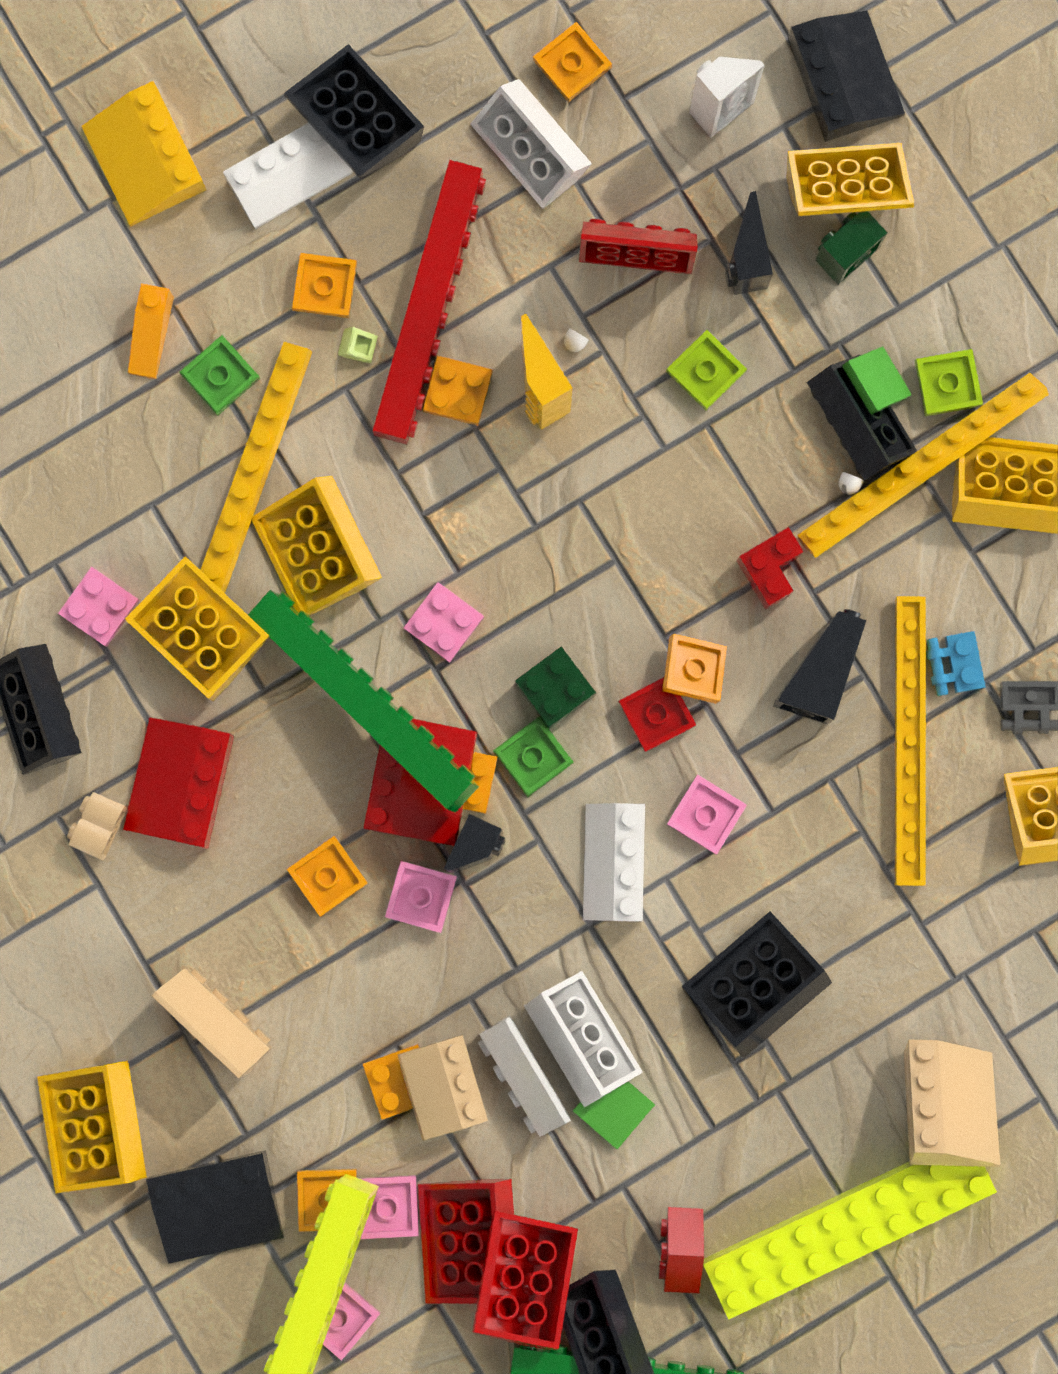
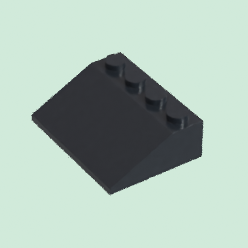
(845, 73)
(356, 112)
(757, 984)
(215, 1207)

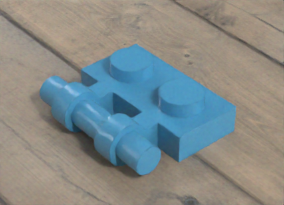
(963, 660)

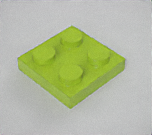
(706, 370)
(948, 382)

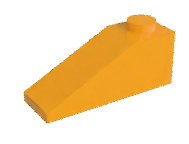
(149, 330)

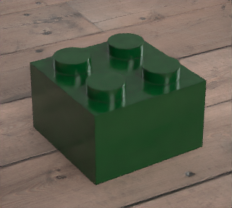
(851, 245)
(555, 687)

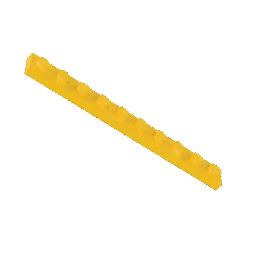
(255, 464)
(923, 465)
(910, 741)

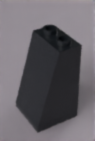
(822, 675)

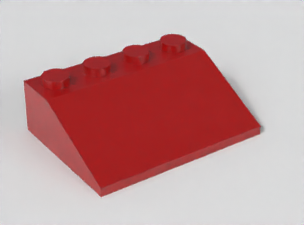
(638, 247)
(179, 782)
(403, 806)
(456, 1235)
(525, 1281)

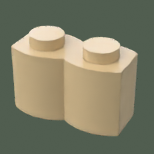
(97, 825)

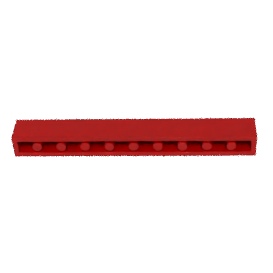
(428, 302)

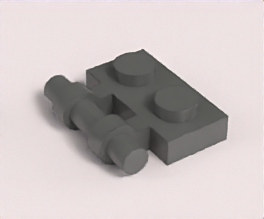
(1029, 696)

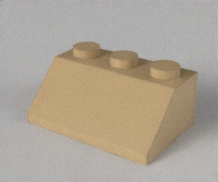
(442, 1087)

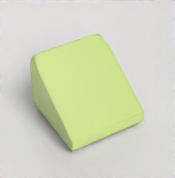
(357, 345)

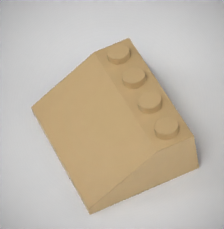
(213, 1021)
(950, 1105)

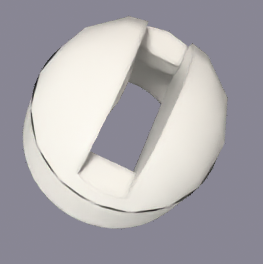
(574, 341)
(849, 483)

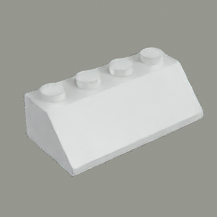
(724, 91)
(530, 143)
(285, 174)
(614, 862)
(583, 1038)
(524, 1076)

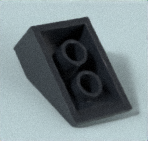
(750, 261)

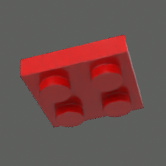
(656, 715)

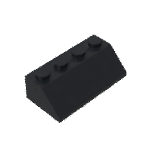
(871, 440)
(35, 710)
(475, 845)
(603, 1327)

